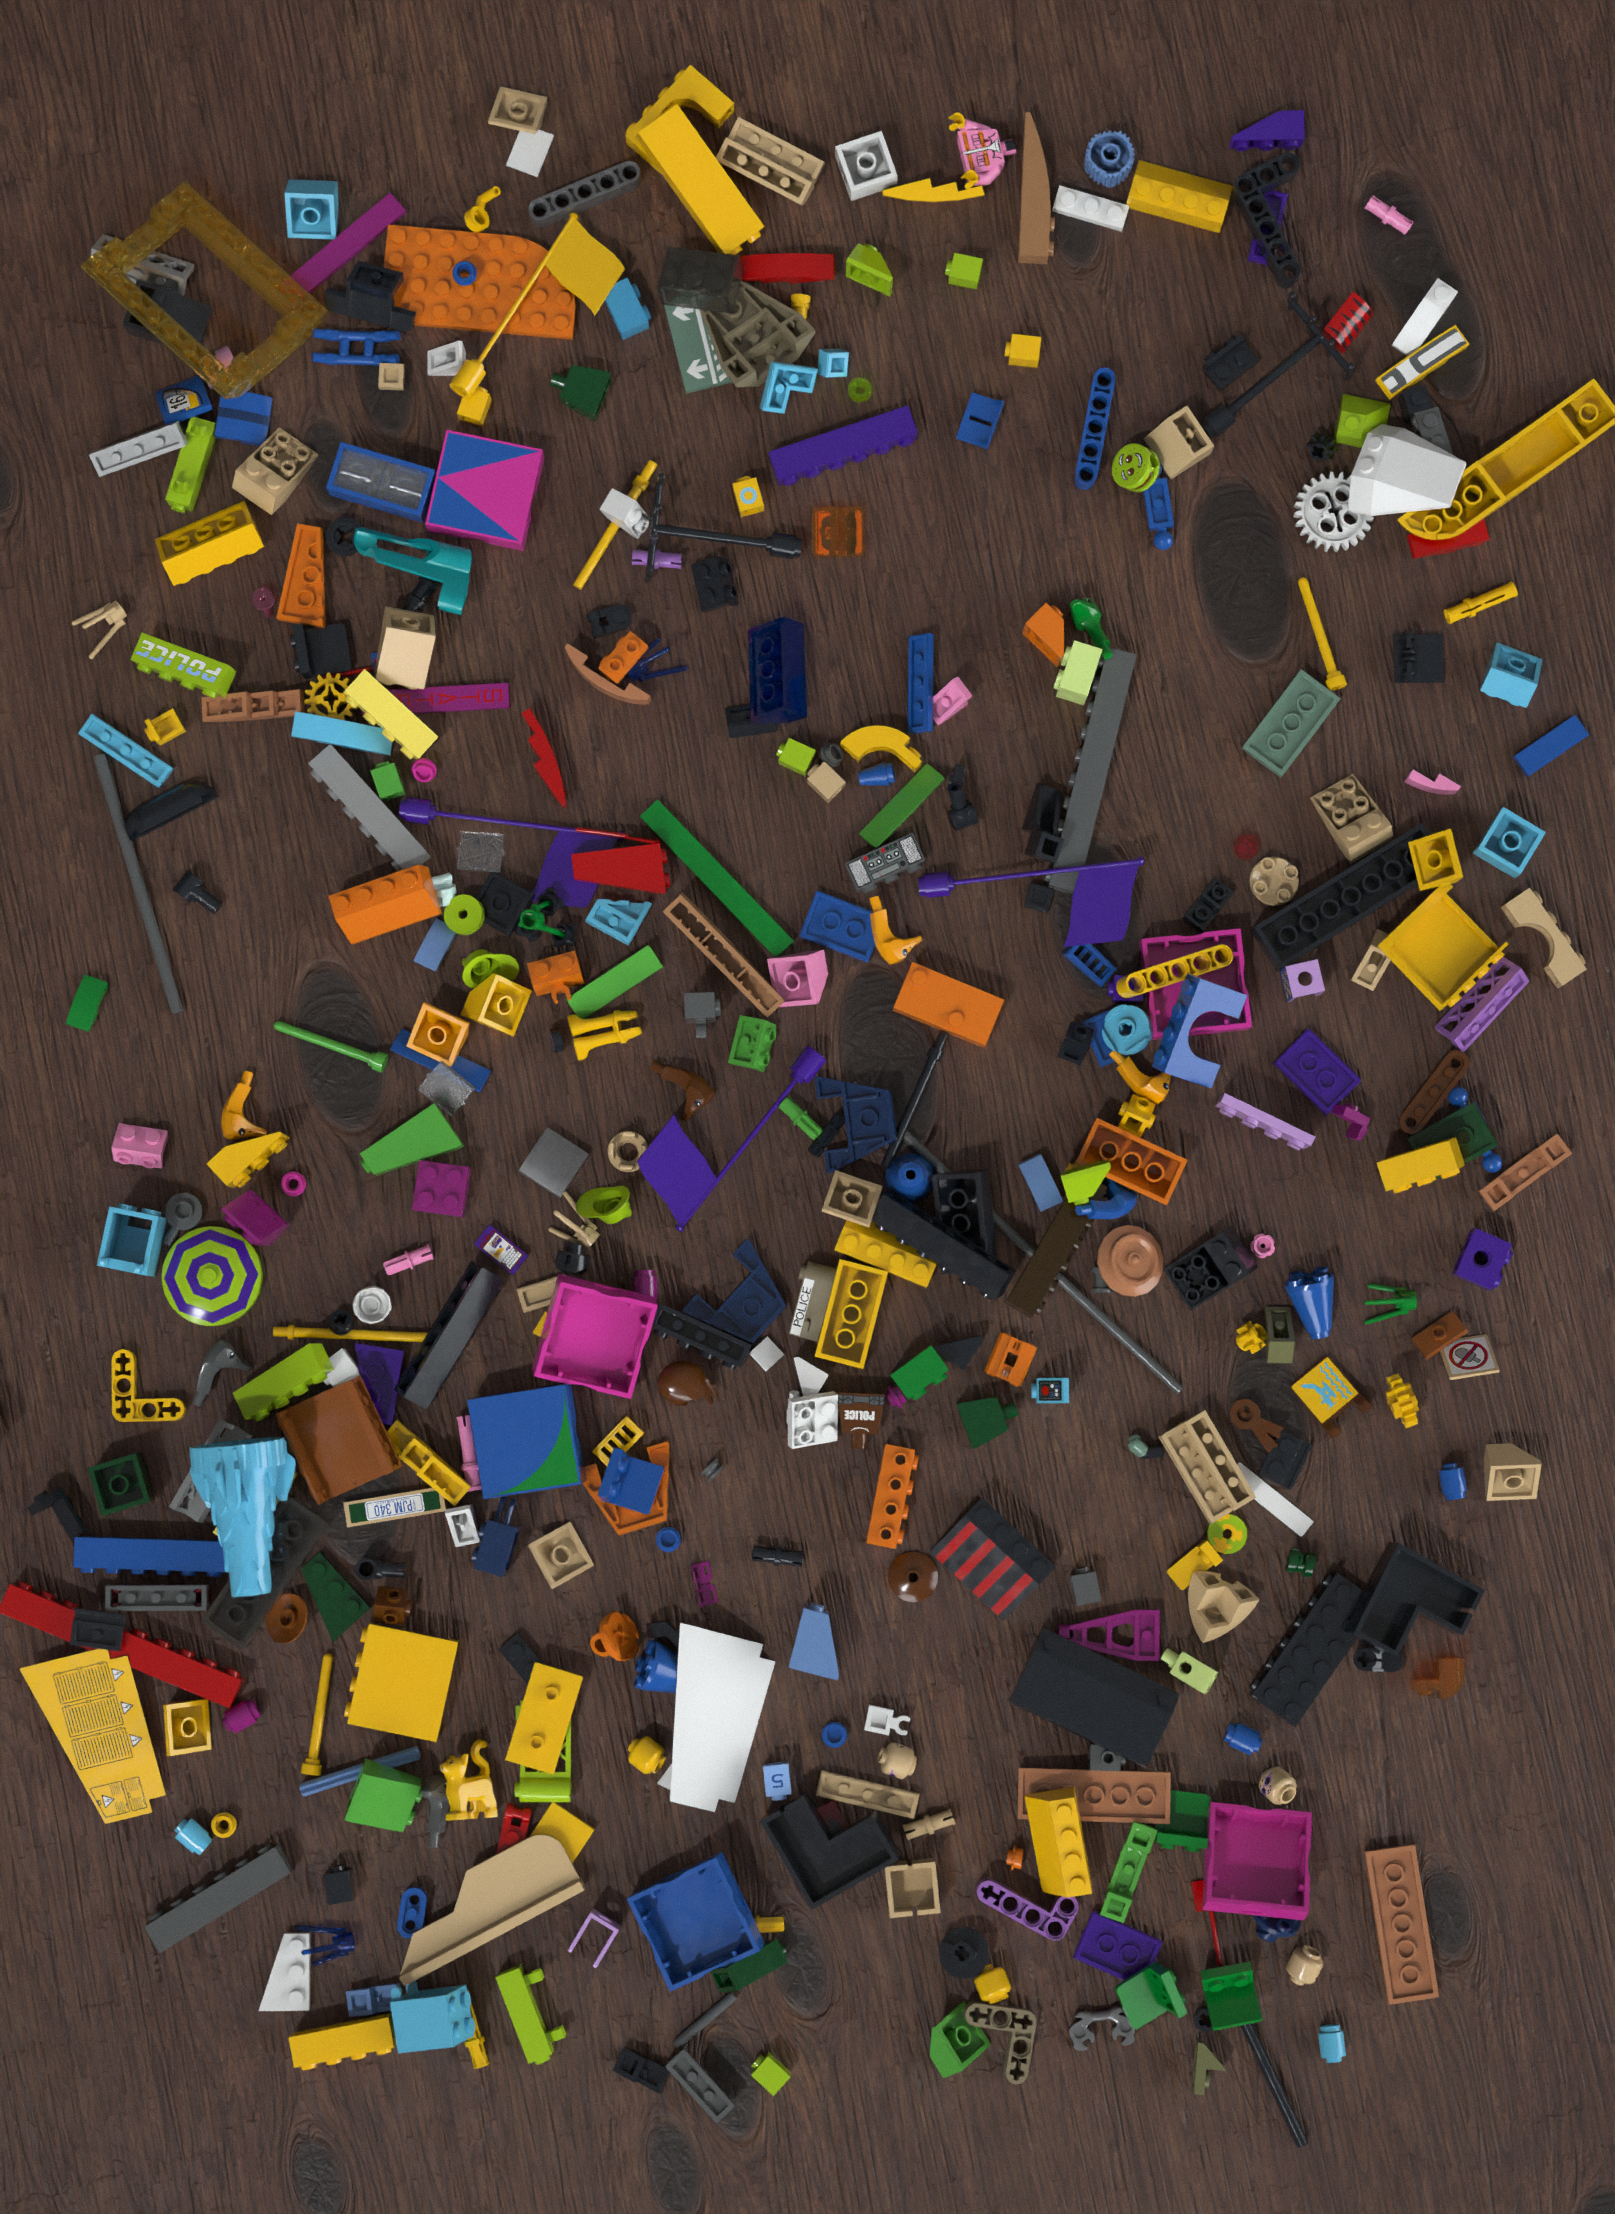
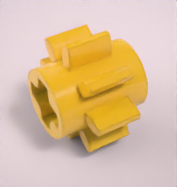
(1251, 1337)

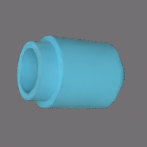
(192, 1836)
(1331, 2043)

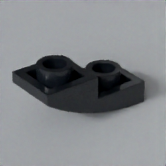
(1208, 905)

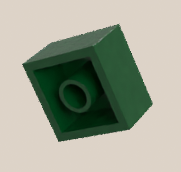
(121, 1484)

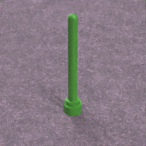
(375, 1060)

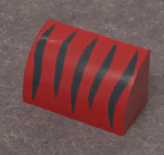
(1348, 322)

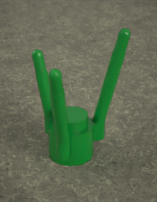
(1404, 1300)

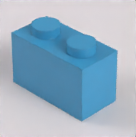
(626, 310)

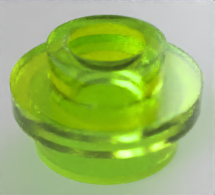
(859, 382)

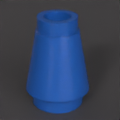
(877, 775)

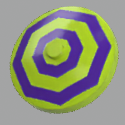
(212, 1276)

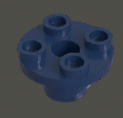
(1271, 1928)

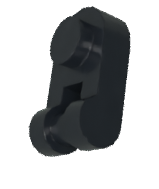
(618, 617)

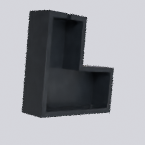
(1409, 1587)
(825, 1862)

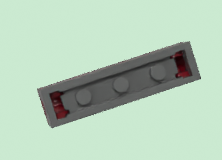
(158, 1597)

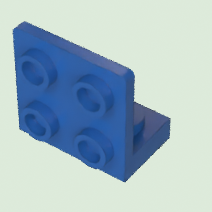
(630, 1482)

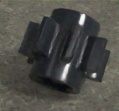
(1322, 446)

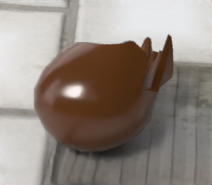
(685, 1382)

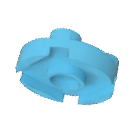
(1140, 1033)

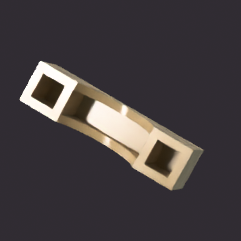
(1562, 961)

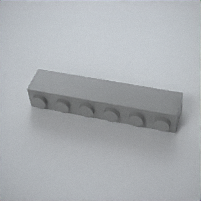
(368, 809)

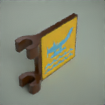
(1328, 1394)

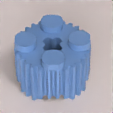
(1102, 147)

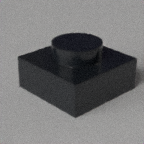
(957, 776)

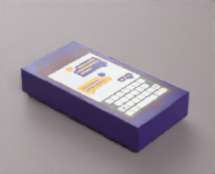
(501, 1250)

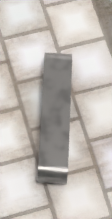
(594, 185)

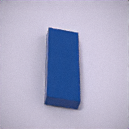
(1551, 746)

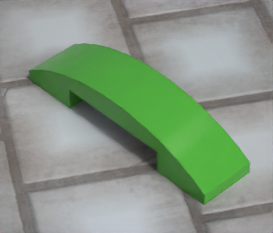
(1127, 1871)

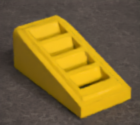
(611, 1436)

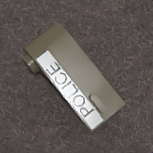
(812, 1300)

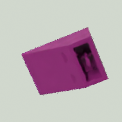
(257, 1219)

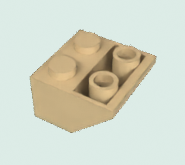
(1179, 442)

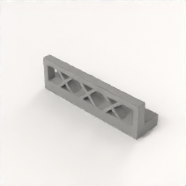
(156, 273)
(194, 1504)

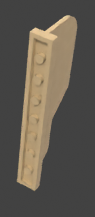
(495, 1900)

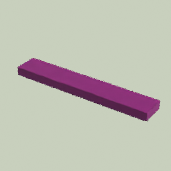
(349, 243)

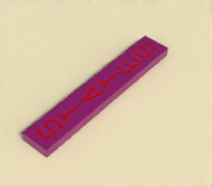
(454, 698)

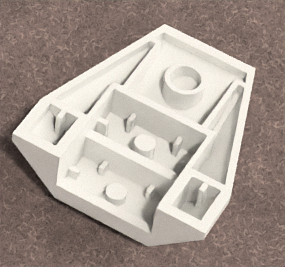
(1402, 474)

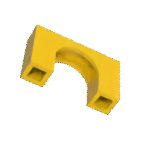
(689, 91)

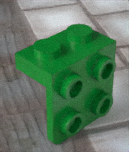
(1187, 1822)
(1150, 1995)

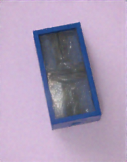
(381, 482)

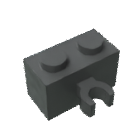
(701, 1009)

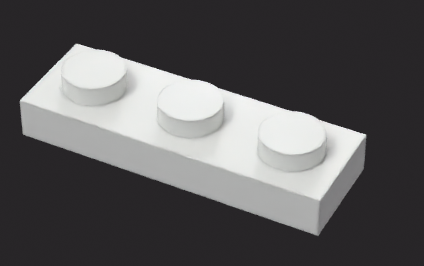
(1090, 208)

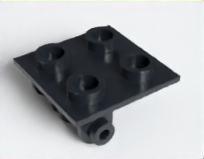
(1418, 658)

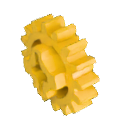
(319, 700)
(1402, 1400)

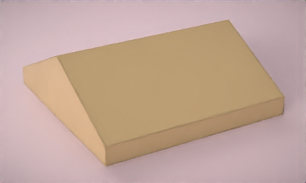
(518, 110)
(560, 1555)

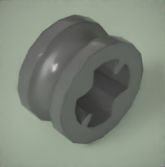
(712, 1470)

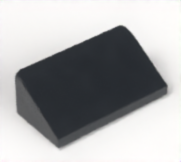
(740, 724)

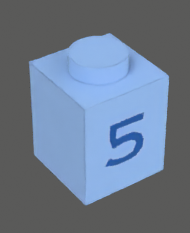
(777, 1780)

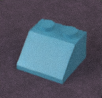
(311, 209)
(1511, 675)

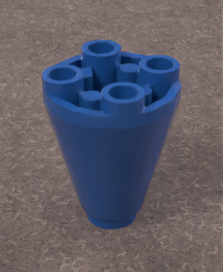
(1313, 1299)
(657, 1669)

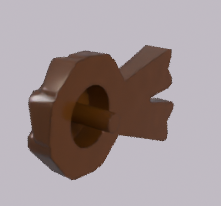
(1247, 1415)

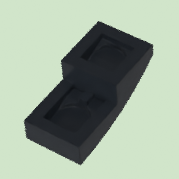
(642, 2070)

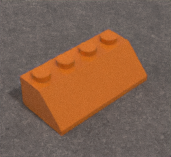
(386, 904)
(1133, 1161)

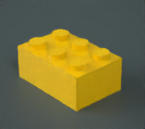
(1421, 1165)

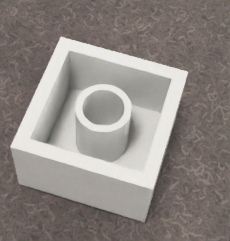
(866, 165)

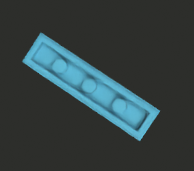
(125, 751)

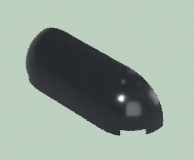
(168, 807)

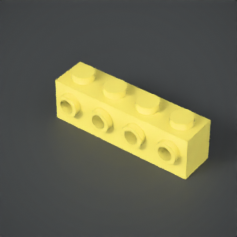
(390, 714)

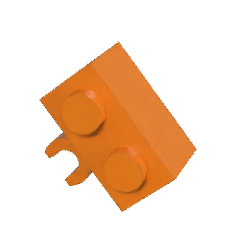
(556, 975)

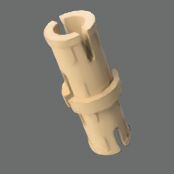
(929, 1824)

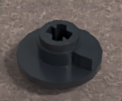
(964, 1952)

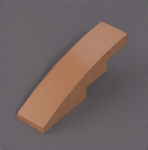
(253, 706)

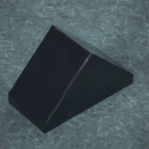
(959, 1352)

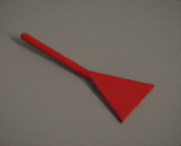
(616, 834)

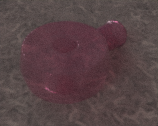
(265, 605)

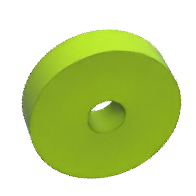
(453, 913)

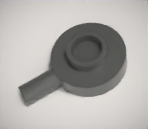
(183, 1213)

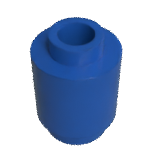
(1453, 1481)
(1242, 1738)

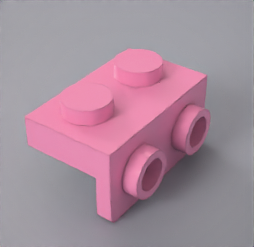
(139, 1145)

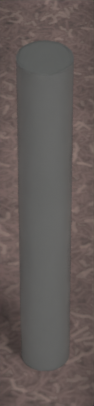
(704, 2020)

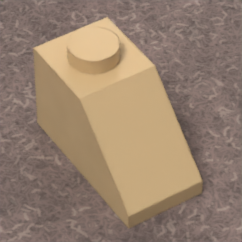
(1372, 963)

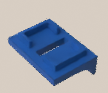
(984, 409)

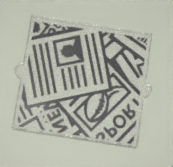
(480, 851)
(446, 1088)

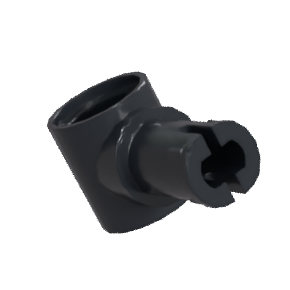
(962, 812)
(193, 890)
(381, 1569)

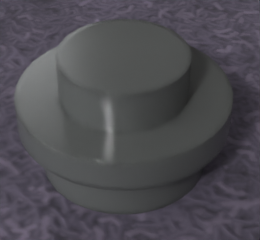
(831, 754)

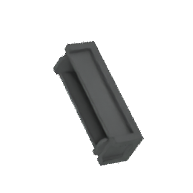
(700, 2085)

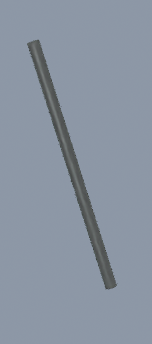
(138, 884)

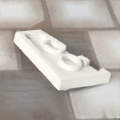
(291, 1976)

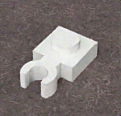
(881, 1720)

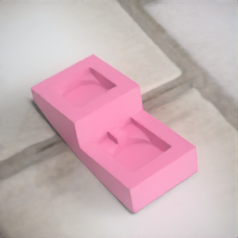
(1440, 785)

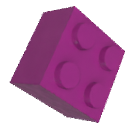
(441, 1189)

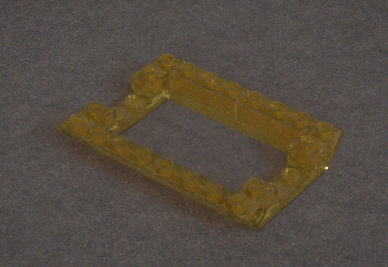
(191, 210)

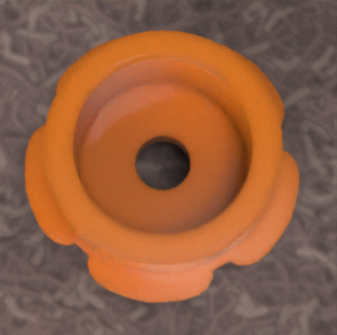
(1015, 1858)

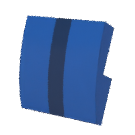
(244, 418)

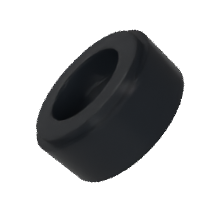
(556, 1039)

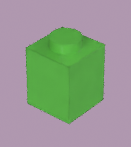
(387, 781)

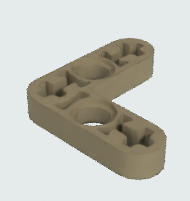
(1016, 2032)

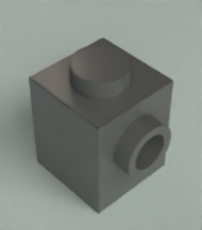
(1103, 1759)

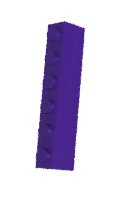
(842, 446)

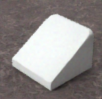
(766, 1354)

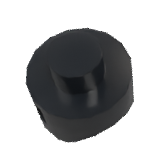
(572, 1260)

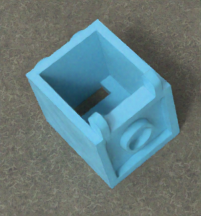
(132, 1247)
(431, 2017)

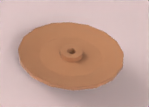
(1130, 1260)

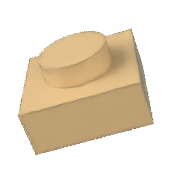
(391, 376)

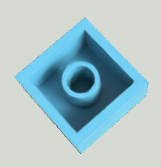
(1509, 842)

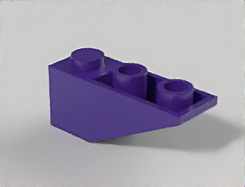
(1278, 130)

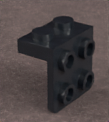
(321, 650)

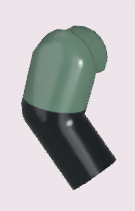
(1143, 1451)

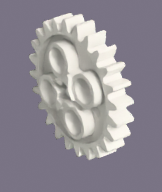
(1312, 518)

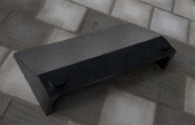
(1094, 1697)

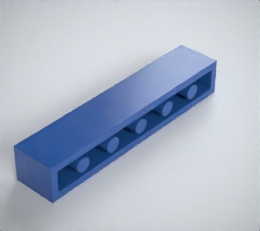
(148, 1554)

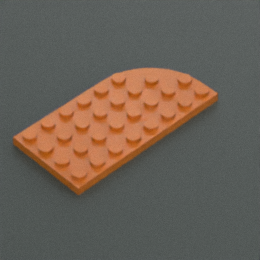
(503, 271)

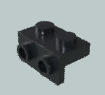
(714, 583)

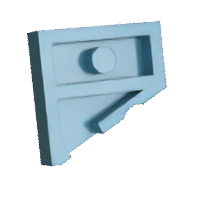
(618, 918)

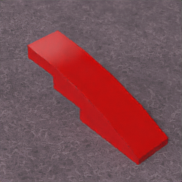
(788, 267)
(547, 766)

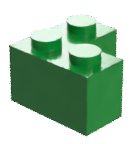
(919, 1373)

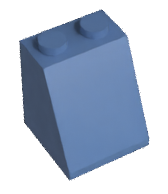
(814, 1644)

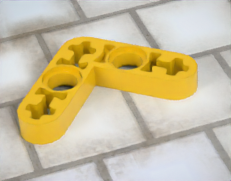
(136, 1405)

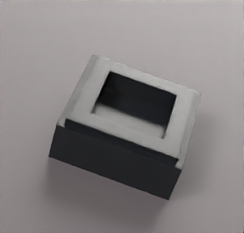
(1038, 898)

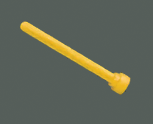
(1334, 678)
(312, 1763)

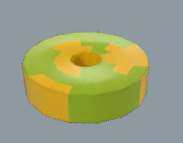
(1237, 1538)

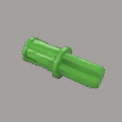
(800, 1118)

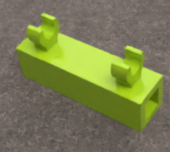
(191, 465)
(526, 2015)

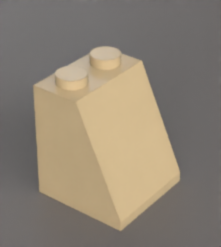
(405, 648)

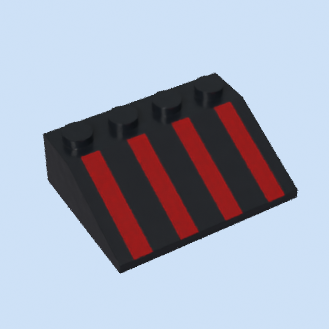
(992, 1558)

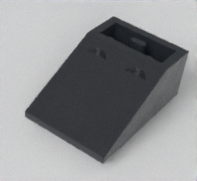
(186, 312)
(1211, 1268)

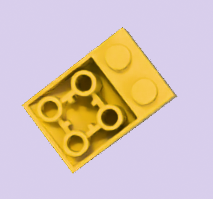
(239, 1160)

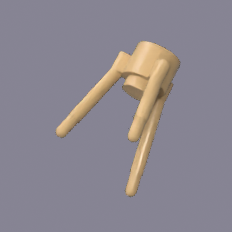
(112, 613)
(585, 1235)

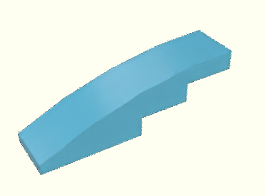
(340, 733)

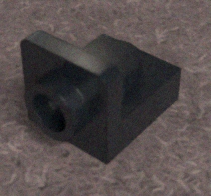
(1075, 1043)

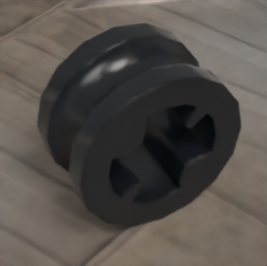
(344, 1316)
(1203, 2027)

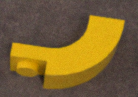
(881, 739)

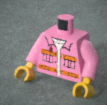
(980, 151)

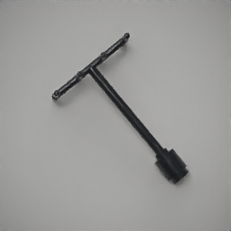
(1223, 416)
(778, 545)

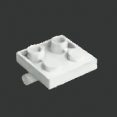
(812, 1419)

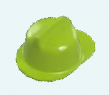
(482, 964)
(606, 1203)

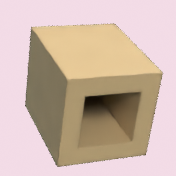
(825, 781)

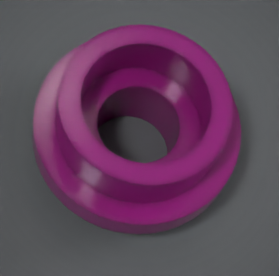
(895, 1396)

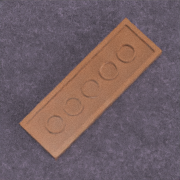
(1103, 1794)
(1401, 1924)

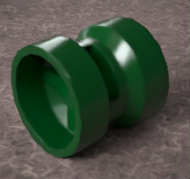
(1300, 1562)

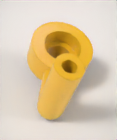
(476, 217)

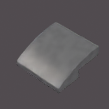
(553, 1162)

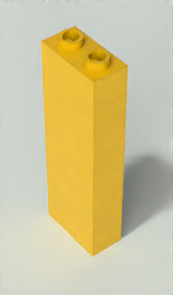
(700, 181)

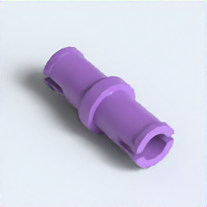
(662, 559)

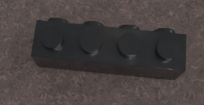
(700, 1335)

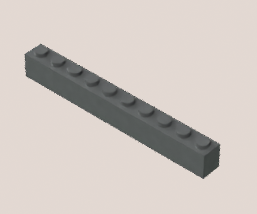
(1092, 767)

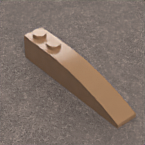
(1035, 200)
(723, 953)

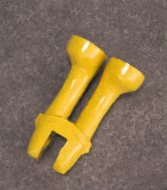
(584, 1044)

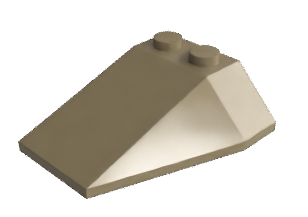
(755, 335)

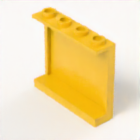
(1441, 949)
(401, 1682)

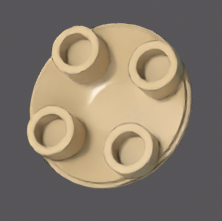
(1274, 881)

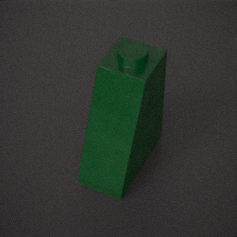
(751, 1968)

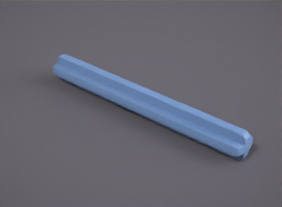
(350, 1774)

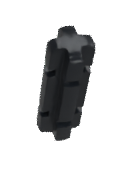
(827, 1135)

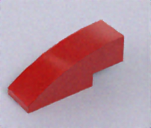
(1472, 537)

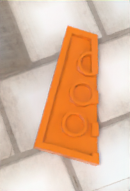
(303, 587)

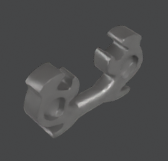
(1079, 2029)

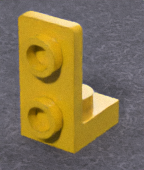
(1198, 1559)

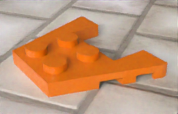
(627, 1520)

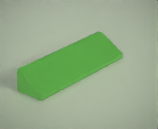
(902, 806)
(614, 982)

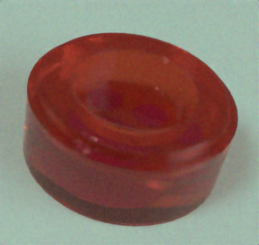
(1246, 847)

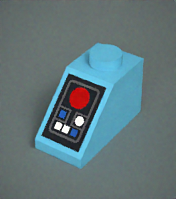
(1050, 1390)

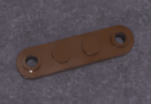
(1433, 1092)

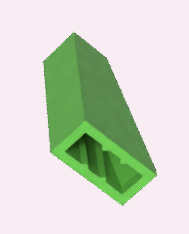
(417, 1139)

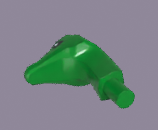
(1087, 618)

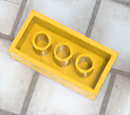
(851, 1314)

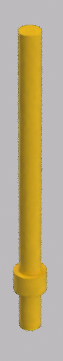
(639, 484)

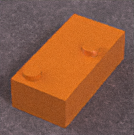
(948, 1005)

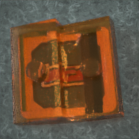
(838, 532)

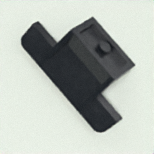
(371, 297)

